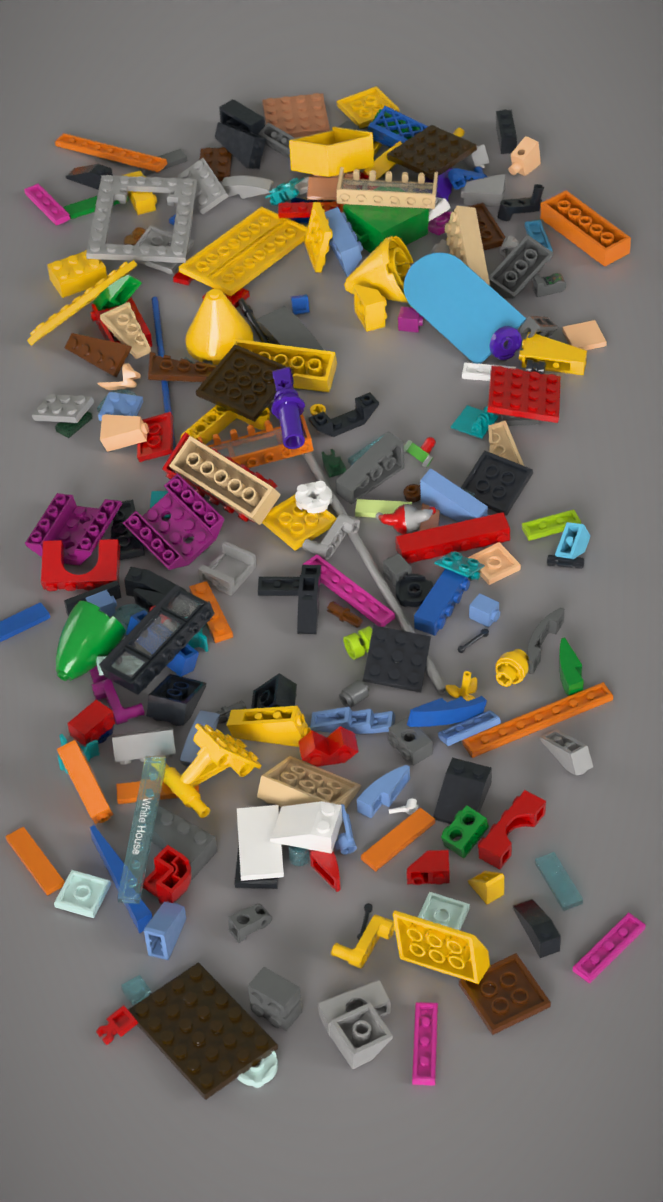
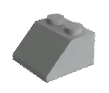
(360, 1035)

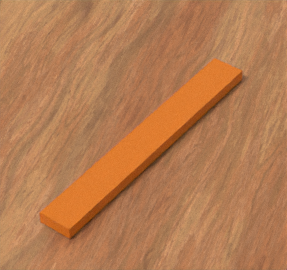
(111, 152)
(537, 720)

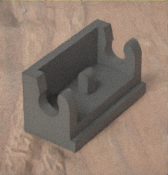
(537, 325)

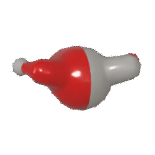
(406, 518)

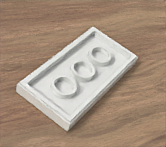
(257, 854)

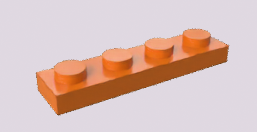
(218, 624)

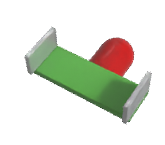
(421, 453)

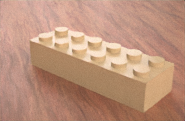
(465, 240)
(225, 480)

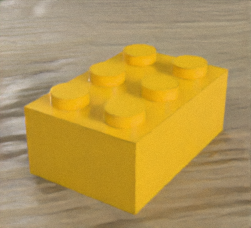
(76, 273)

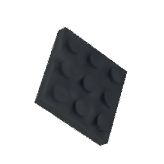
(497, 481)
(397, 658)

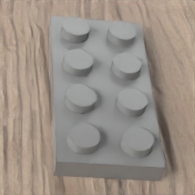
(209, 189)

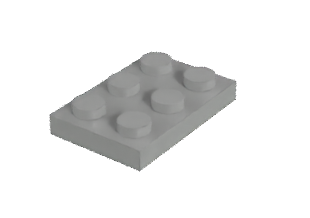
(63, 408)

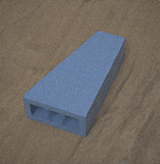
(450, 498)

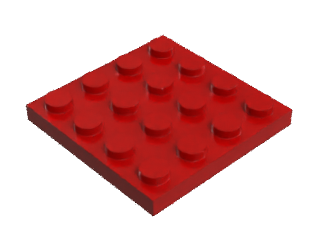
(524, 394)

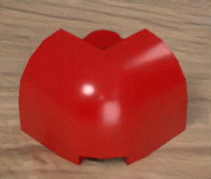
(170, 876)

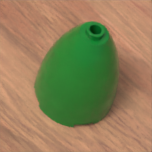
(85, 637)

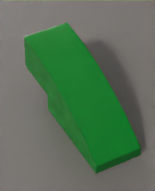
(117, 293)
(570, 669)

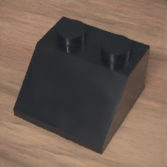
(275, 693)

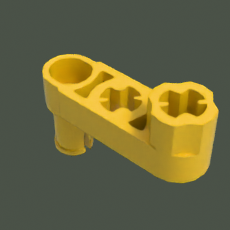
(357, 957)

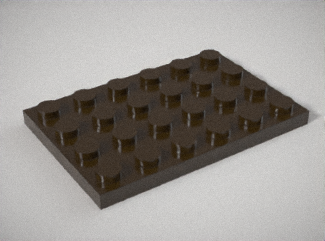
(202, 1030)

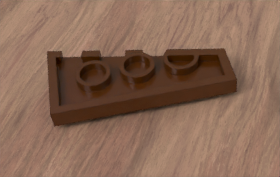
(99, 352)
(177, 370)

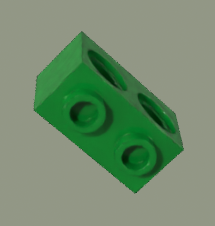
(469, 833)

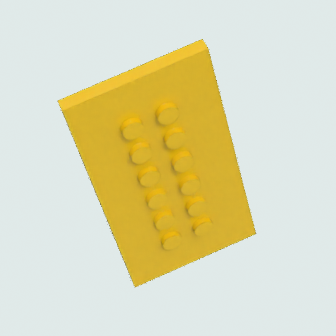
(245, 251)

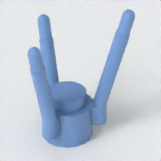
(345, 840)

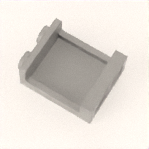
(229, 569)

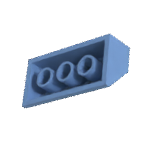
(344, 241)

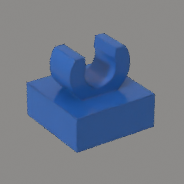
(300, 304)

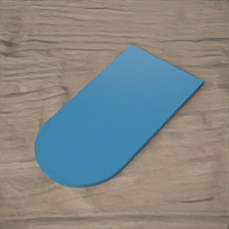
(458, 303)

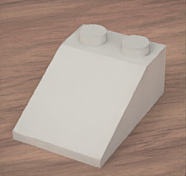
(308, 826)

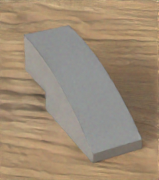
(246, 186)

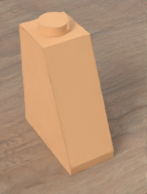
(122, 431)

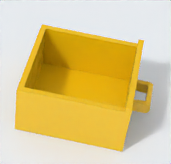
(330, 150)

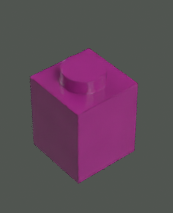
(409, 320)

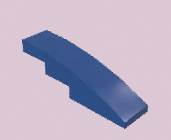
(445, 713)

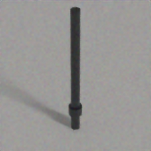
(248, 312)

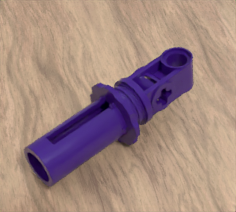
(288, 408)

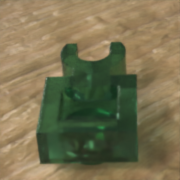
(333, 465)

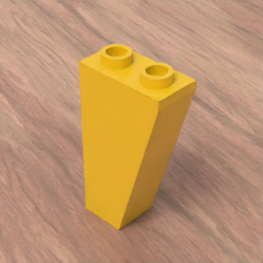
(557, 355)
(269, 725)

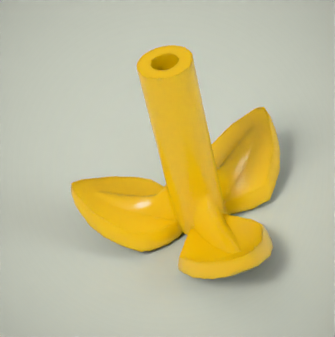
(468, 687)

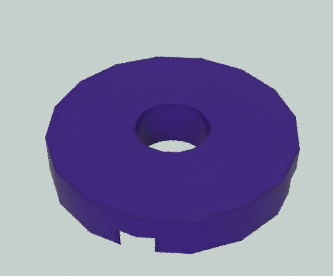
(499, 337)

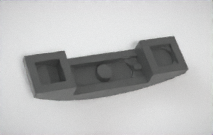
(551, 624)

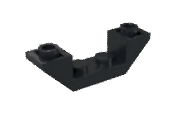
(364, 408)

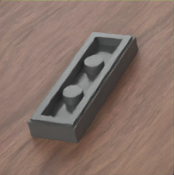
(173, 158)

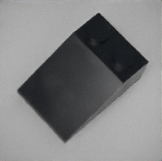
(175, 699)
(462, 786)

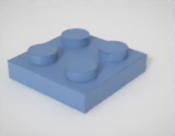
(121, 405)

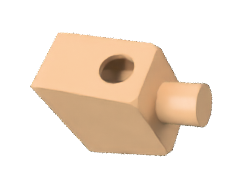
(525, 157)

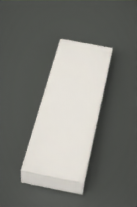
(478, 371)

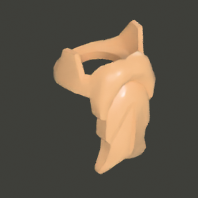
(129, 376)

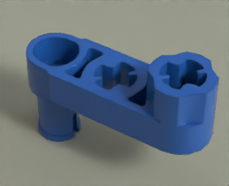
(459, 177)

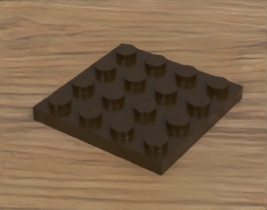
(432, 151)
(241, 383)

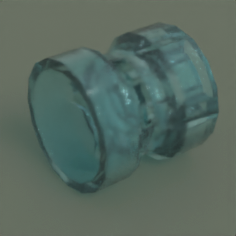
(298, 856)

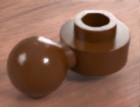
(412, 493)

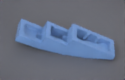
(357, 721)

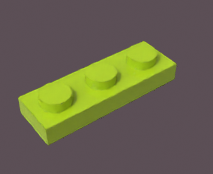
(549, 525)

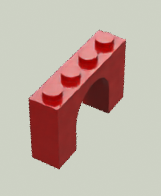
(56, 577)

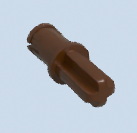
(344, 614)

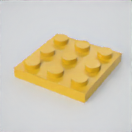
(363, 106)
(318, 237)
(297, 525)

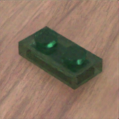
(68, 429)

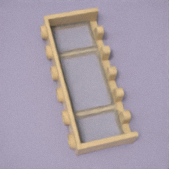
(386, 191)

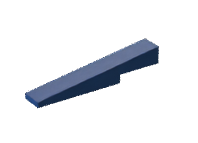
(139, 912)

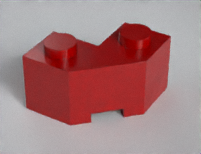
(329, 750)

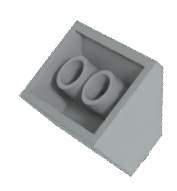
(143, 743)

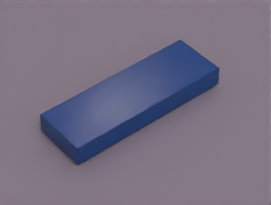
(23, 621)

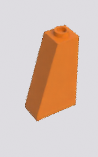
(85, 782)

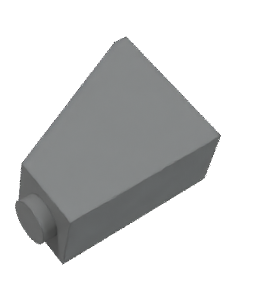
(484, 190)

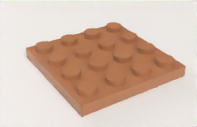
(297, 114)

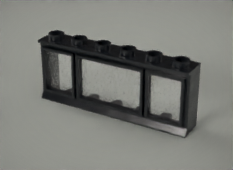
(156, 639)

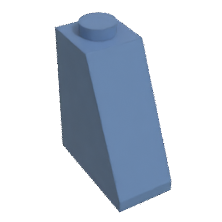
(164, 930)

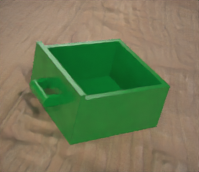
(376, 223)

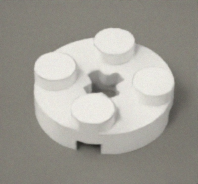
(314, 489)

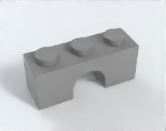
(352, 999)

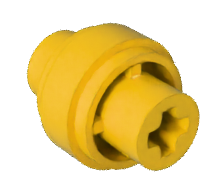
(512, 667)

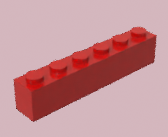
(453, 538)

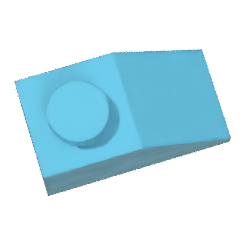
(573, 541)

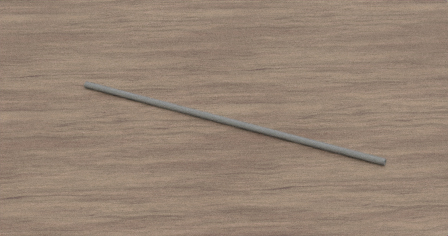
(375, 573)

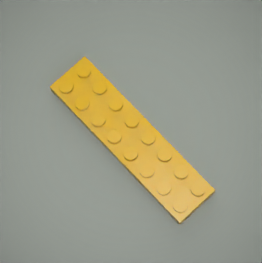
(79, 302)

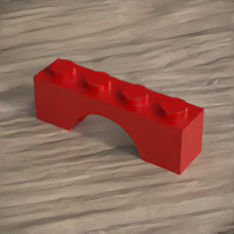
(525, 811)

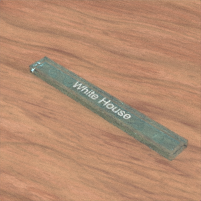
(142, 830)

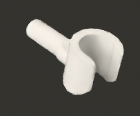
(410, 807)

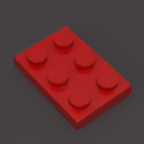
(159, 438)

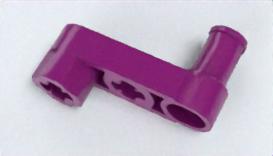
(106, 690)

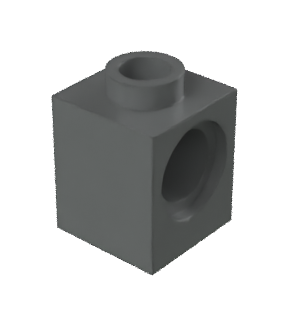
(396, 568)

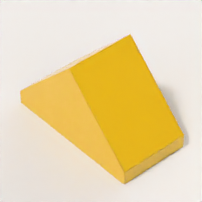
(488, 885)

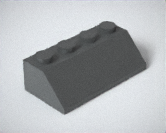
(519, 267)

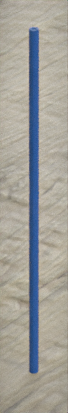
(160, 348)

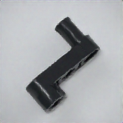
(521, 205)

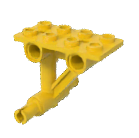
(215, 755)

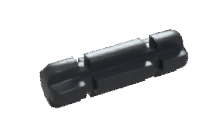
(552, 560)

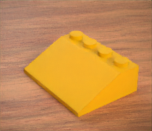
(440, 947)

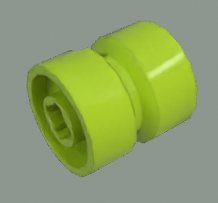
(359, 643)

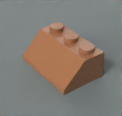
(324, 187)

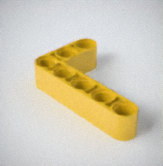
(218, 419)

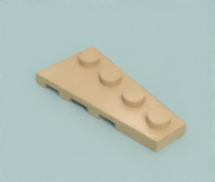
(126, 329)
(502, 442)

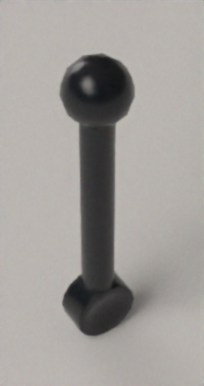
(484, 633)
(367, 908)

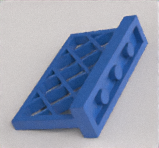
(385, 136)

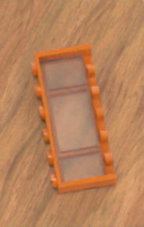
(261, 446)

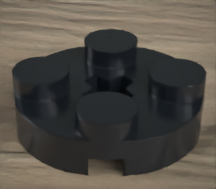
(405, 587)

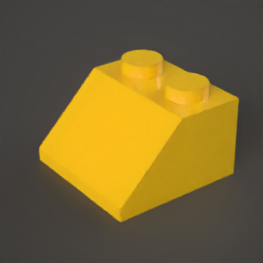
(369, 307)

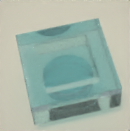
(135, 990)

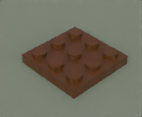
(505, 994)

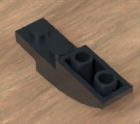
(308, 599)

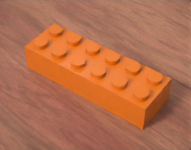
(585, 228)

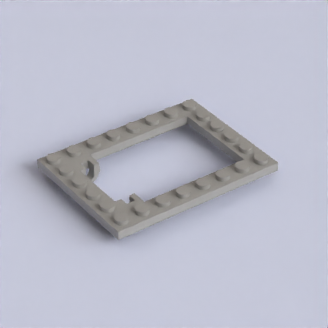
(115, 188)

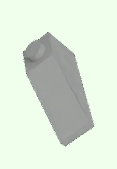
(568, 751)

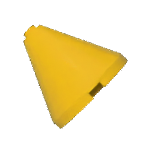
(384, 270)
(215, 328)

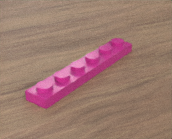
(352, 593)

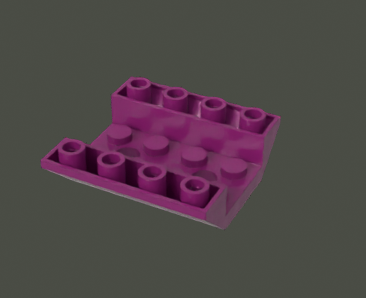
(189, 518)
(75, 525)

